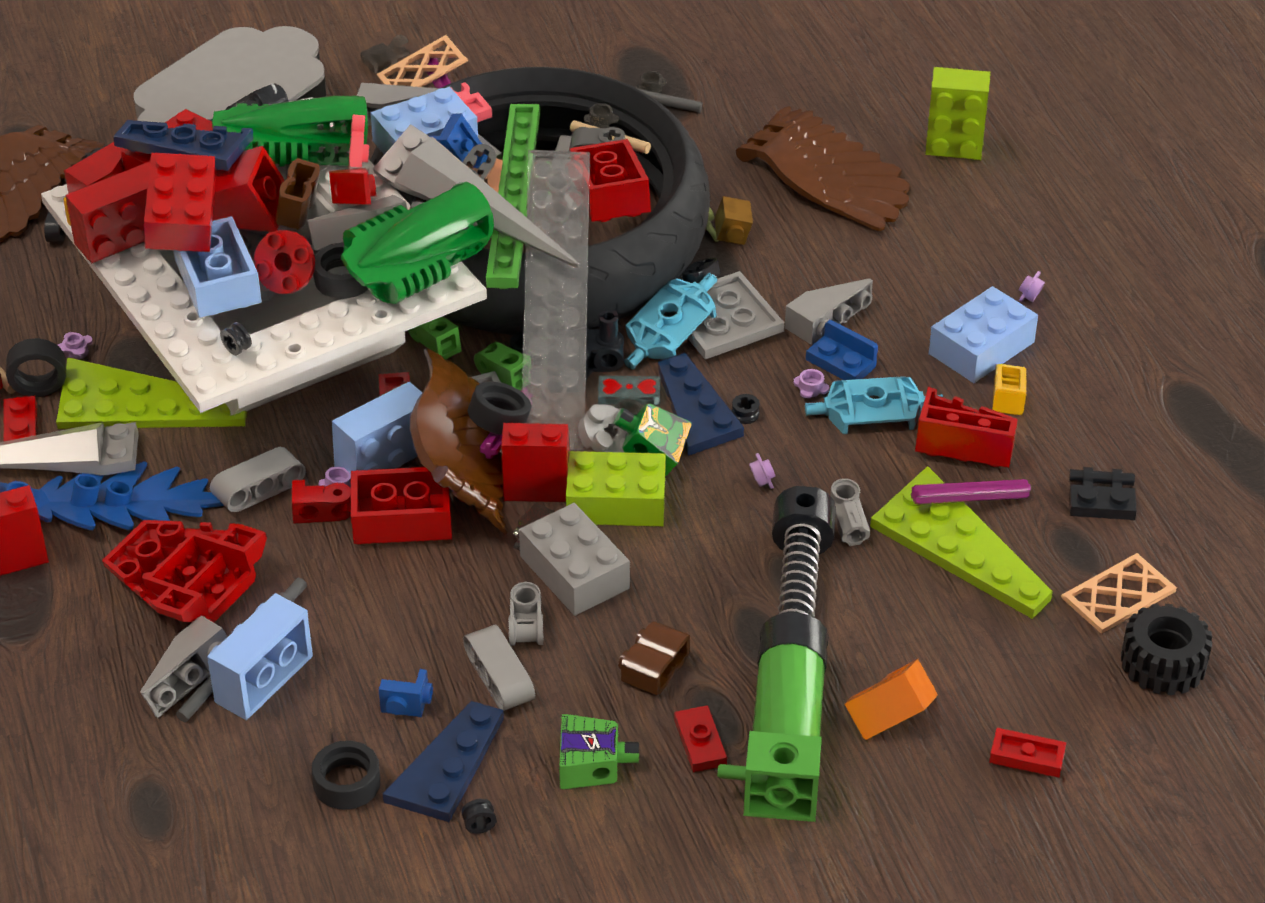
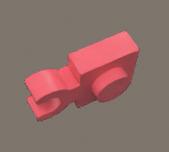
(475, 103)
(358, 150)

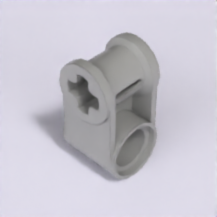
(525, 614)

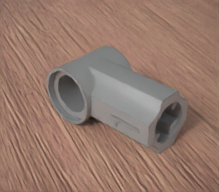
(849, 512)

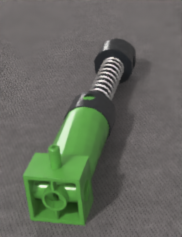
(791, 664)

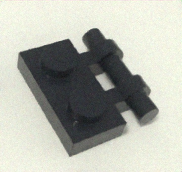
(1102, 501)

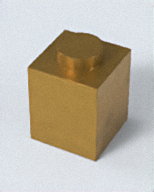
(733, 220)

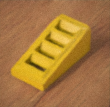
(1009, 389)

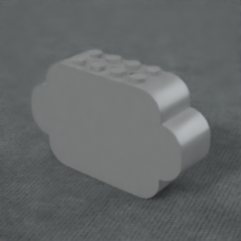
(230, 69)

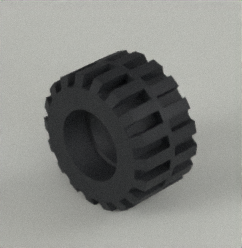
(1166, 649)

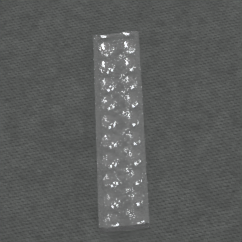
(556, 291)

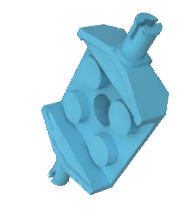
(661, 335)
(850, 402)

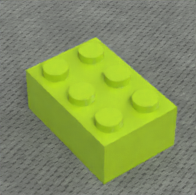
(957, 113)
(618, 487)

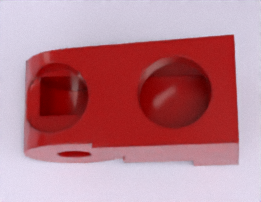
(320, 502)

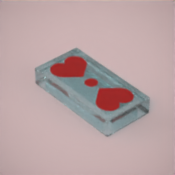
(639, 388)

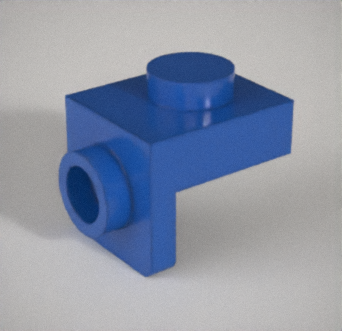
(406, 697)

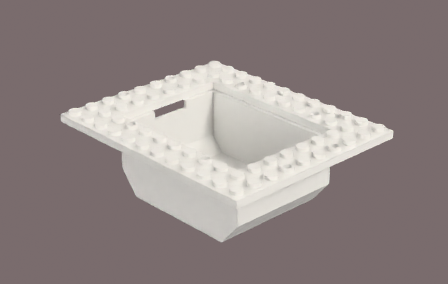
(293, 336)

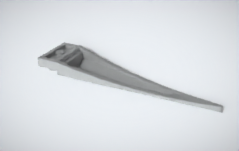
(428, 169)
(78, 450)

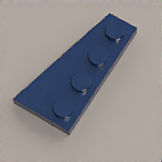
(184, 139)
(698, 403)
(446, 767)

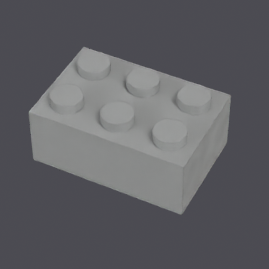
(574, 559)

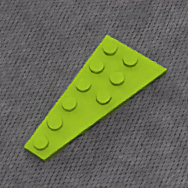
(116, 396)
(962, 545)

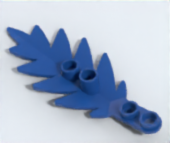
(118, 498)

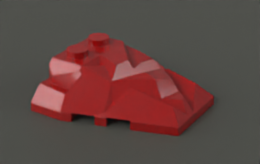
(187, 569)

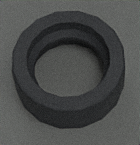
(333, 284)
(35, 350)
(498, 404)
(341, 754)

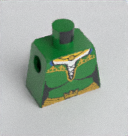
(654, 432)

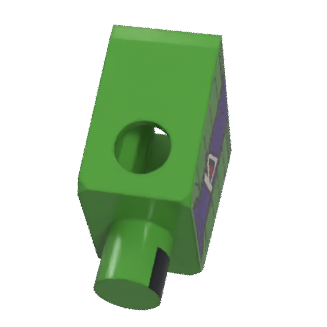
(592, 752)

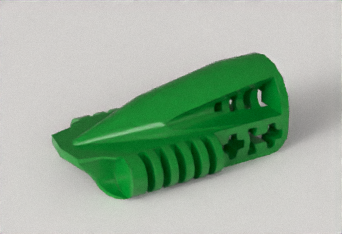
(299, 128)
(416, 247)

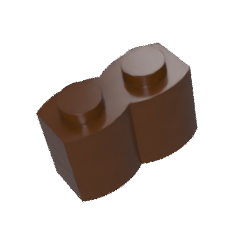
(297, 194)
(654, 657)

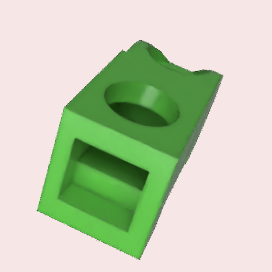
(439, 336)
(502, 360)

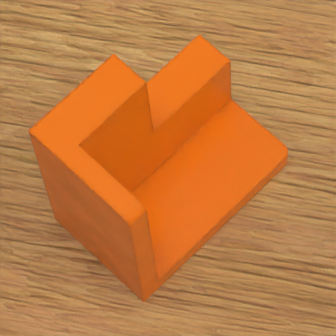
(891, 700)

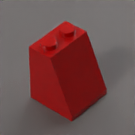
(249, 191)
(535, 462)
(20, 531)

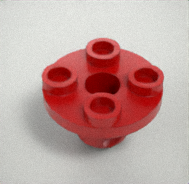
(284, 261)

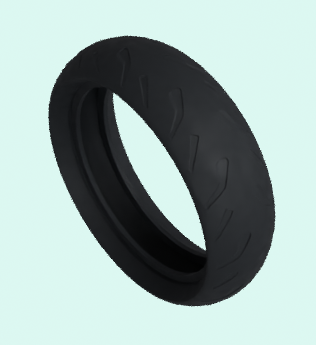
(628, 267)

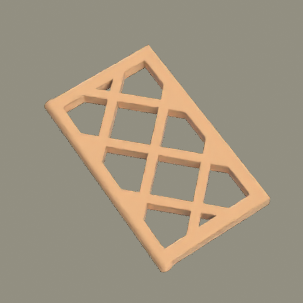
(426, 53)
(1088, 610)

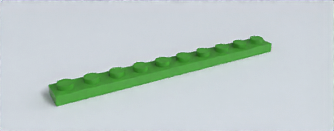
(505, 251)

